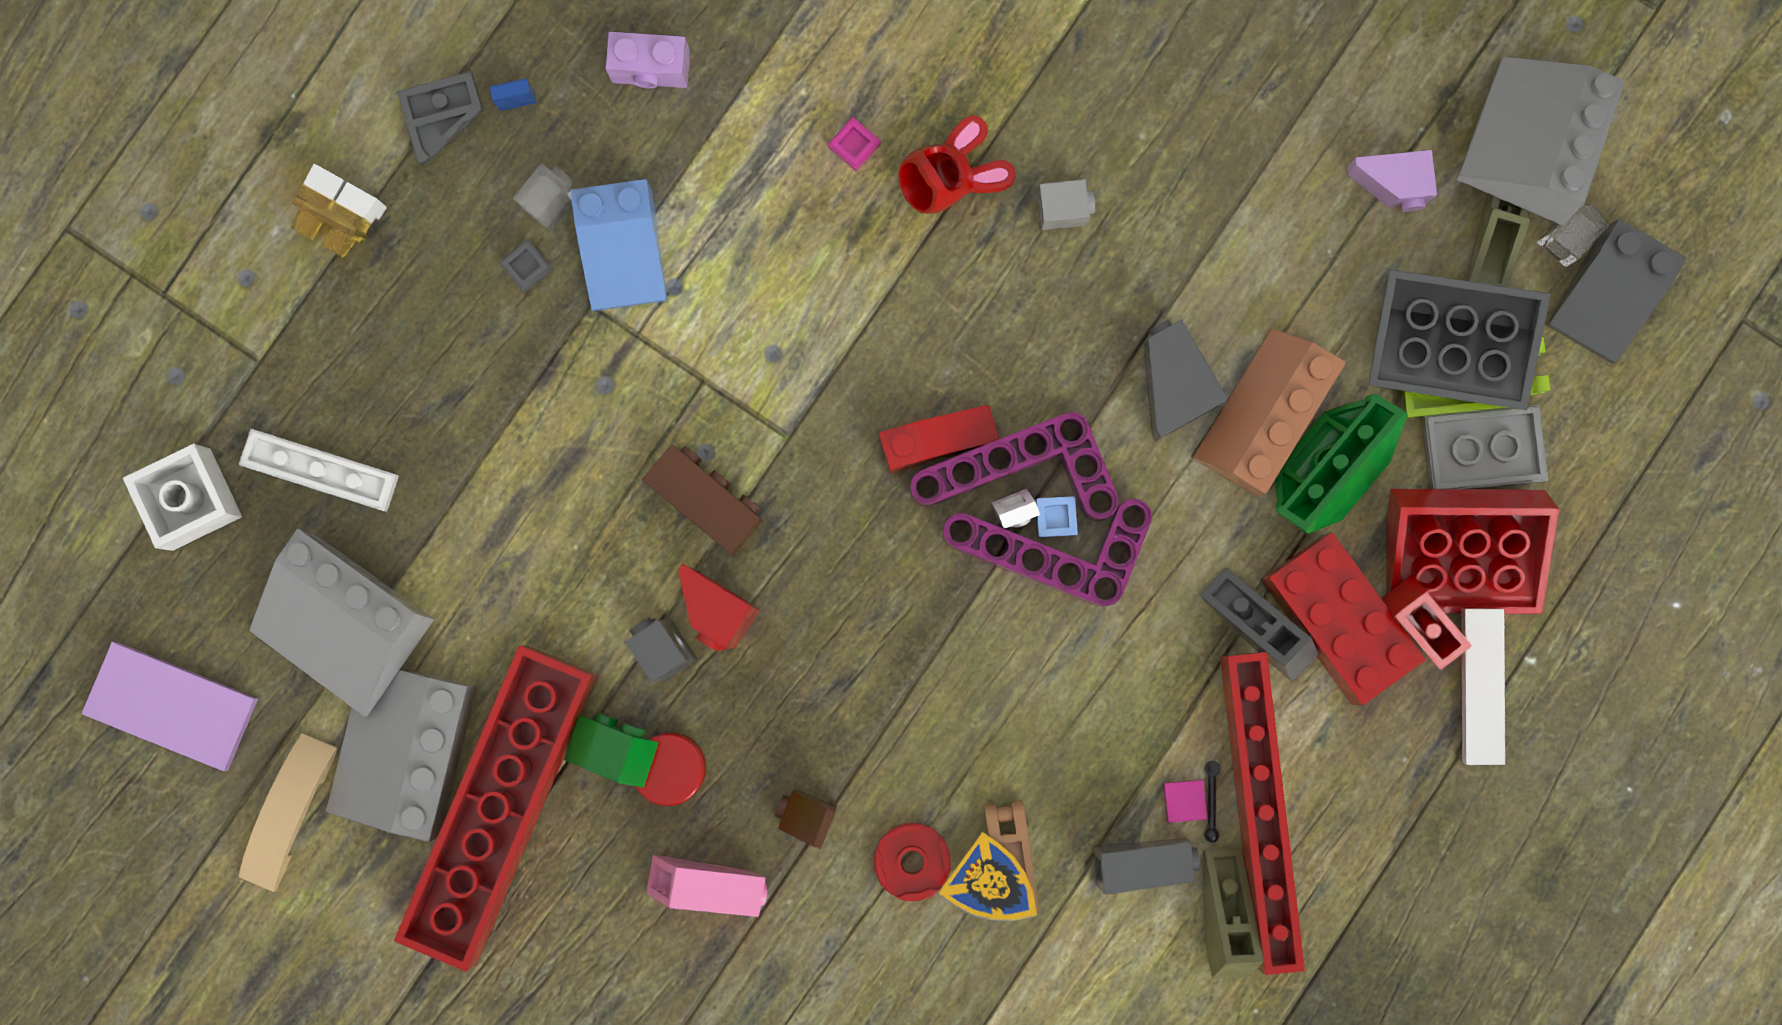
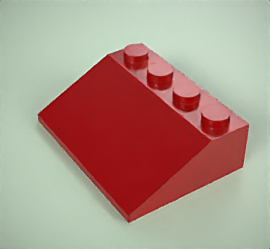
(1473, 546)

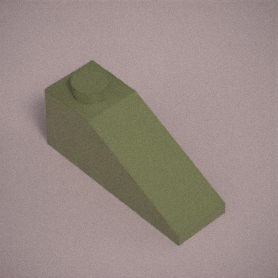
(1229, 915)

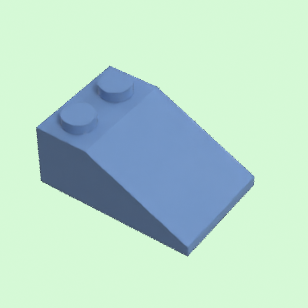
(619, 244)

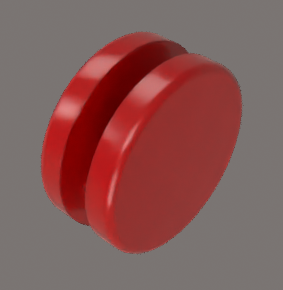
(675, 770)

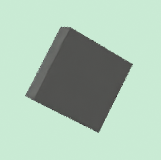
(526, 266)

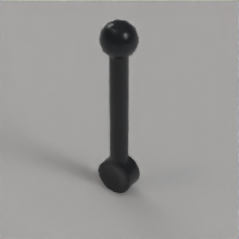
(1212, 769)

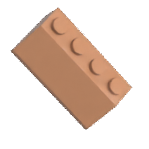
(1268, 411)

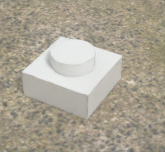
(1015, 509)

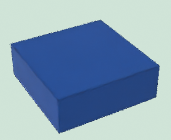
(513, 94)

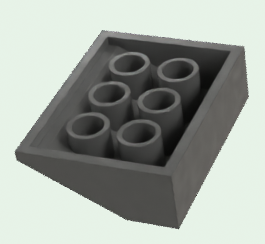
(1458, 339)

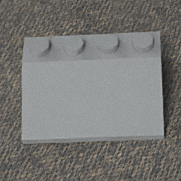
(1541, 135)
(337, 621)
(403, 756)

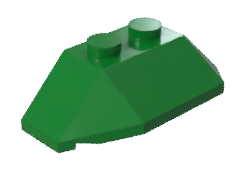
(1338, 462)

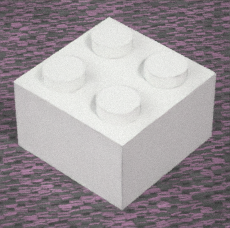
(182, 497)

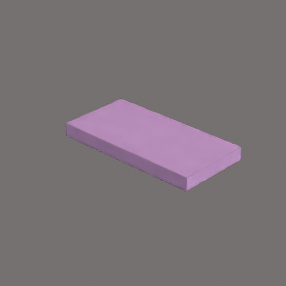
(169, 706)

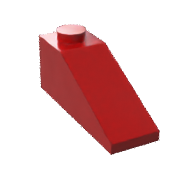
(937, 438)

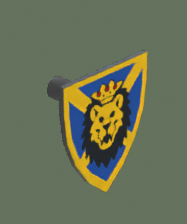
(990, 884)

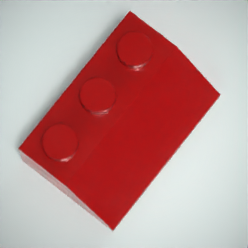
(714, 610)

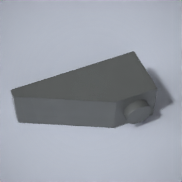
(1261, 624)

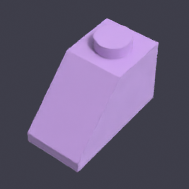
(1397, 178)

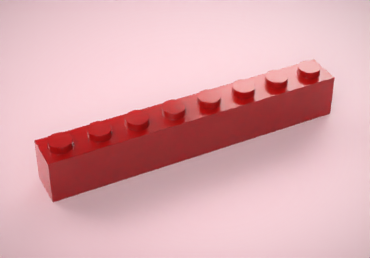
(1262, 810)

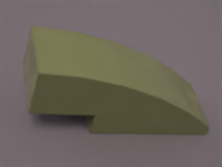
(1498, 242)

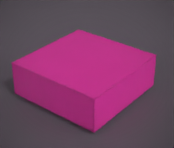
(854, 144)
(1184, 801)

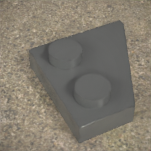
(439, 112)

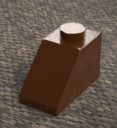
(805, 817)

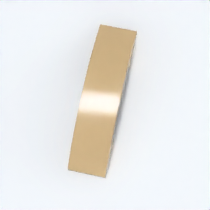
(284, 811)

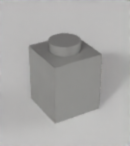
(1065, 204)

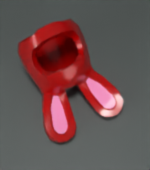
(942, 175)

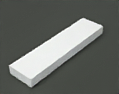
(318, 470)
(1483, 687)

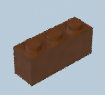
(703, 498)

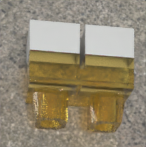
(337, 204)

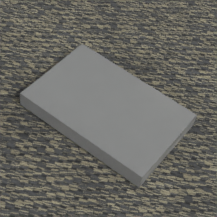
(1484, 448)

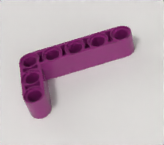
(1020, 460)
(1053, 559)

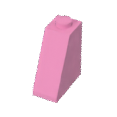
(706, 886)

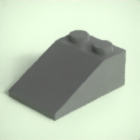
(1615, 290)

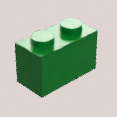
(611, 750)

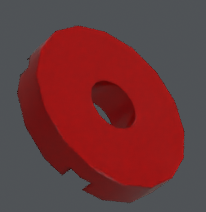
(912, 885)

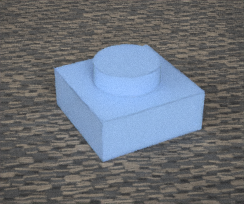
(1056, 517)

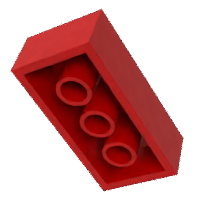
(1345, 618)

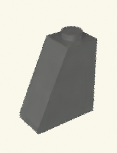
(1177, 379)
(1144, 864)

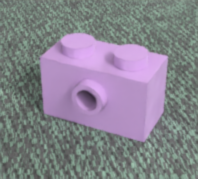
(648, 60)

